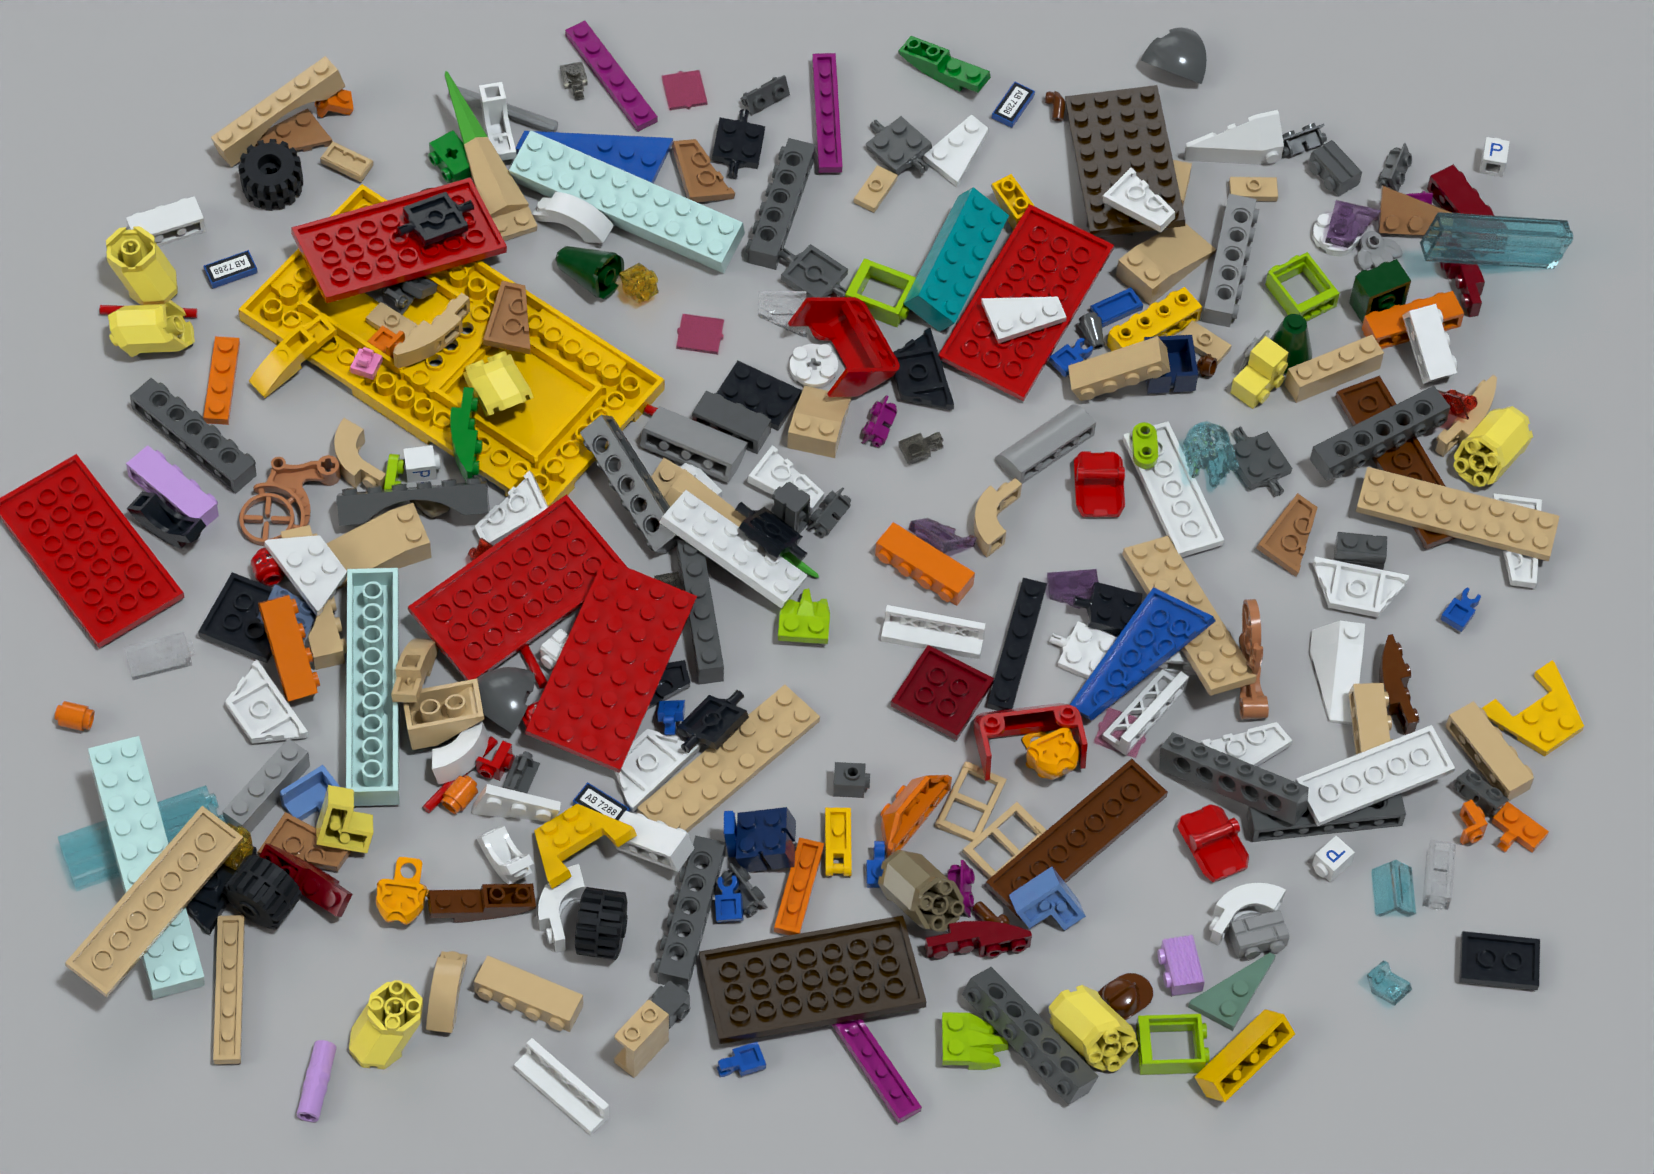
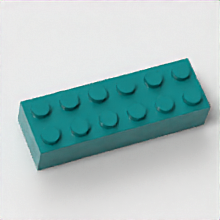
(956, 259)

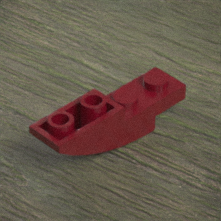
(1470, 282)
(311, 880)
(987, 936)

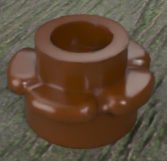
(1207, 365)

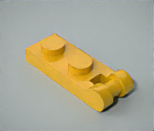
(838, 841)

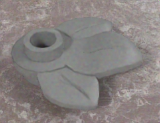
(1383, 251)
(1255, 341)

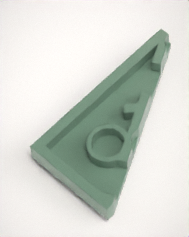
(1230, 998)

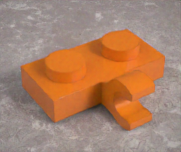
(1518, 828)

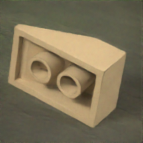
(818, 422)
(443, 713)

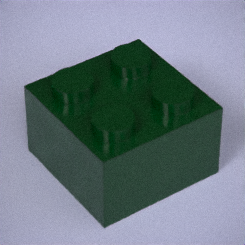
(1379, 288)

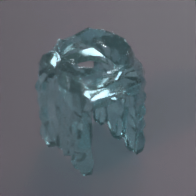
(1204, 453)

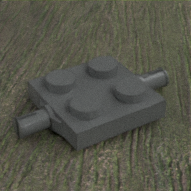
(899, 145)
(814, 273)
(1260, 461)

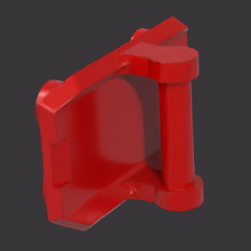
(1099, 484)
(1214, 842)

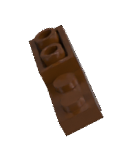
(1395, 677)
(480, 904)

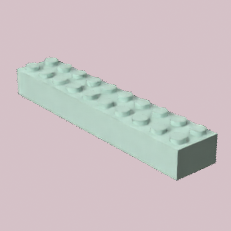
(629, 201)
(371, 675)
(137, 841)

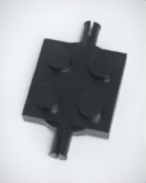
(738, 143)
(435, 218)
(770, 532)
(1109, 607)
(712, 721)

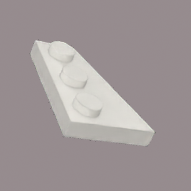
(956, 150)
(1139, 202)
(775, 472)
(1254, 745)
(514, 804)

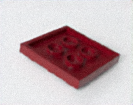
(942, 692)

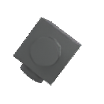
(850, 780)

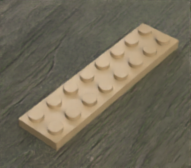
(1457, 513)
(1213, 651)
(723, 771)
(154, 901)

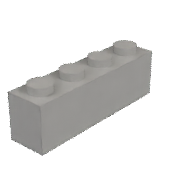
(264, 788)

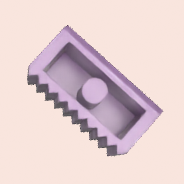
(1181, 965)

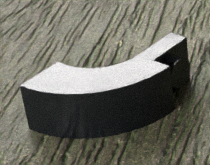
(165, 522)

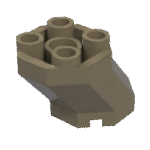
(921, 890)

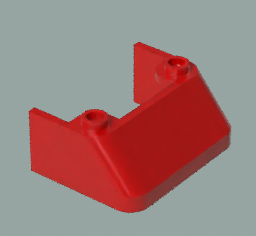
(856, 339)
(1027, 721)

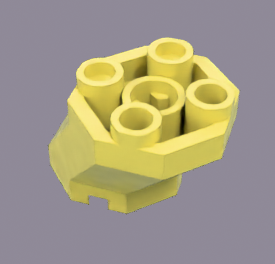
(141, 266)
(150, 328)
(497, 383)
(1493, 446)
(386, 1025)
(1093, 1028)

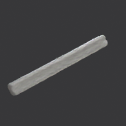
(514, 113)

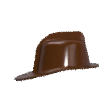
(1127, 994)

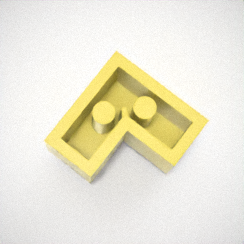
(1261, 374)
(340, 825)

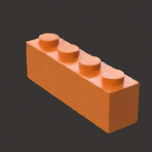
(1389, 325)
(924, 564)
(288, 647)

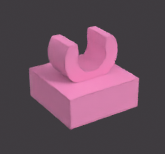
(366, 363)

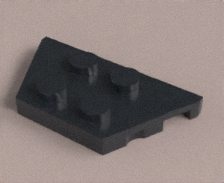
(922, 373)
(211, 900)

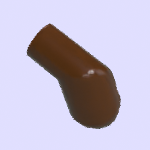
(1058, 105)
(986, 914)

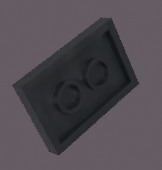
(760, 393)
(1499, 960)

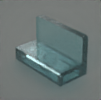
(1393, 889)

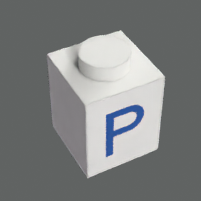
(1494, 156)
(421, 463)
(1333, 859)

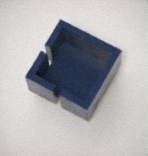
(1182, 363)
(763, 834)

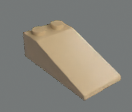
(1163, 261)
(384, 542)

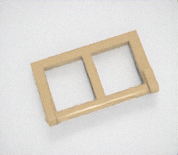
(947, 826)
(993, 829)

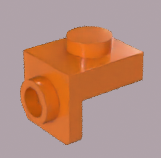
(339, 102)
(386, 340)
(1474, 820)

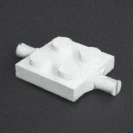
(1082, 649)

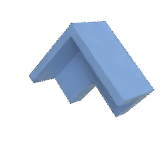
(307, 793)
(1047, 896)

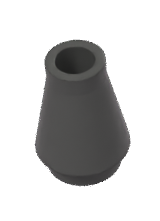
(1091, 327)

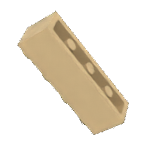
(1119, 368)
(1334, 368)
(1369, 716)
(1489, 751)
(528, 994)

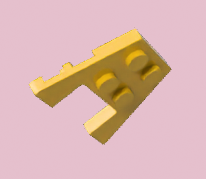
(1547, 721)
(571, 833)

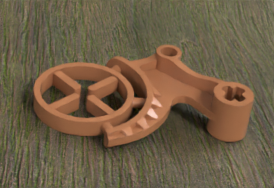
(288, 481)
(1252, 700)

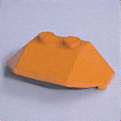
(911, 809)

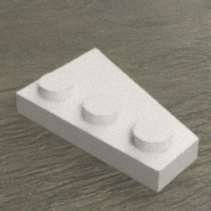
(1022, 315)
(516, 510)

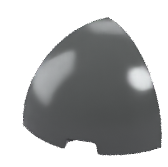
(1179, 53)
(505, 695)

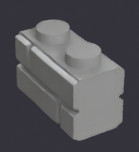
(1258, 934)

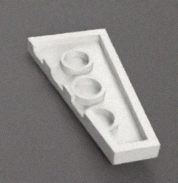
(1521, 568)

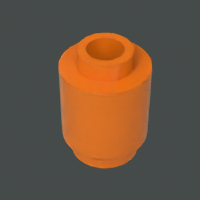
(74, 716)
(459, 794)

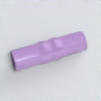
(316, 1081)

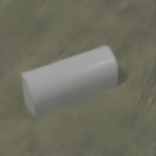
(1047, 443)
(693, 444)

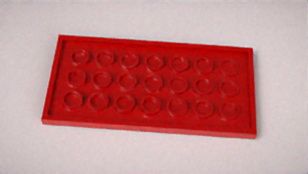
(365, 253)
(1038, 260)
(88, 551)
(514, 589)
(611, 665)

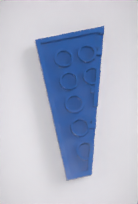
(631, 154)
(1148, 640)

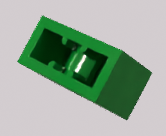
(450, 157)

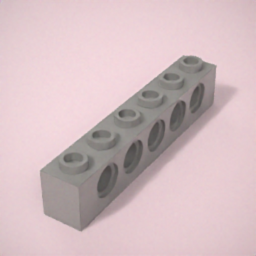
(1237, 210)

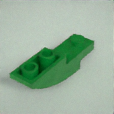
(939, 65)
(464, 436)

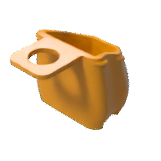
(1051, 753)
(402, 897)

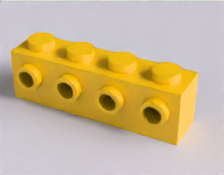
(1159, 319)
(1245, 1055)

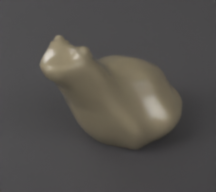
(431, 508)

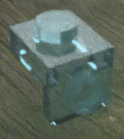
(1387, 984)

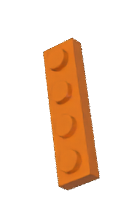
(221, 380)
(799, 887)

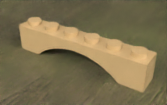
(312, 85)
(324, 637)

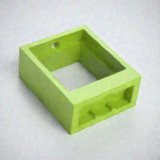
(1313, 307)
(879, 310)
(1171, 1023)

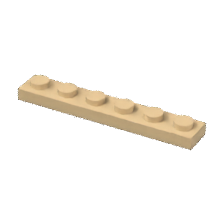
(229, 990)

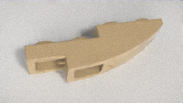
(431, 338)
(1461, 427)
(412, 668)

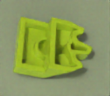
(804, 620)
(970, 1041)

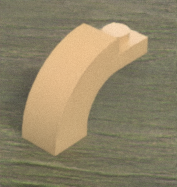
(353, 468)
(986, 525)
(445, 991)

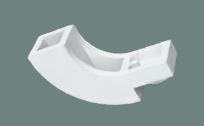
(497, 120)
(576, 214)
(460, 755)
(504, 856)
(554, 901)
(1244, 901)

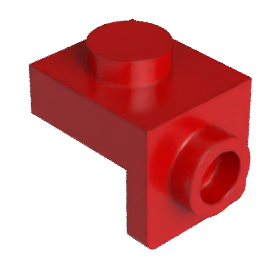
(496, 768)

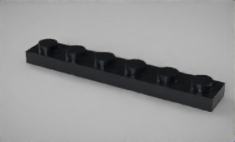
(1017, 645)

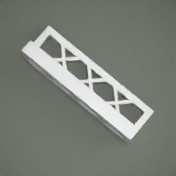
(914, 633)
(1150, 714)
(562, 1087)

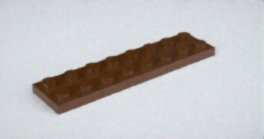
(1408, 460)
(1082, 831)

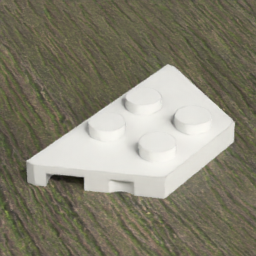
(309, 567)
(1357, 587)
(263, 709)
(650, 764)

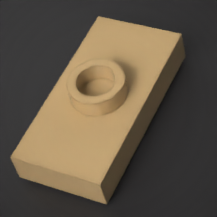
(346, 161)
(1254, 187)
(875, 189)
(390, 319)
(1207, 342)

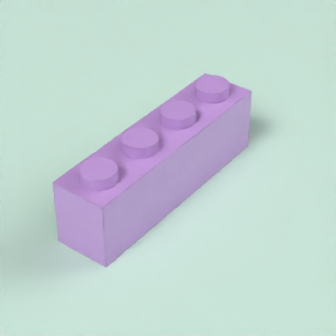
(179, 493)

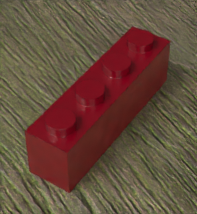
(1455, 193)

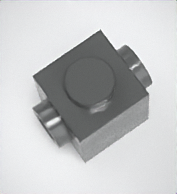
(673, 1000)

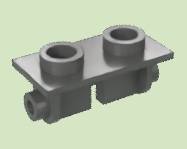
(766, 95)
(1310, 135)
(1396, 168)
(392, 297)
(822, 518)
(521, 773)
(1472, 785)
(751, 895)

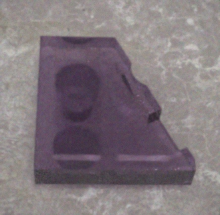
(1349, 222)
(940, 535)
(1067, 584)

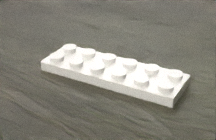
(1177, 496)
(731, 549)
(1376, 775)

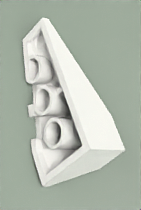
(1249, 143)
(1337, 661)

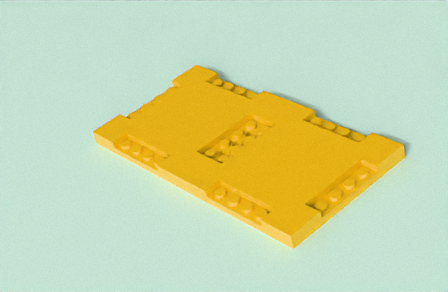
(568, 371)

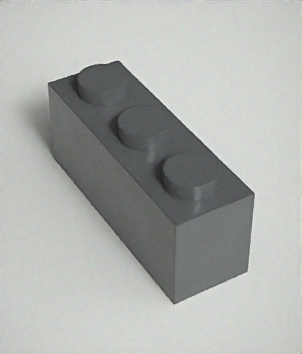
(733, 420)

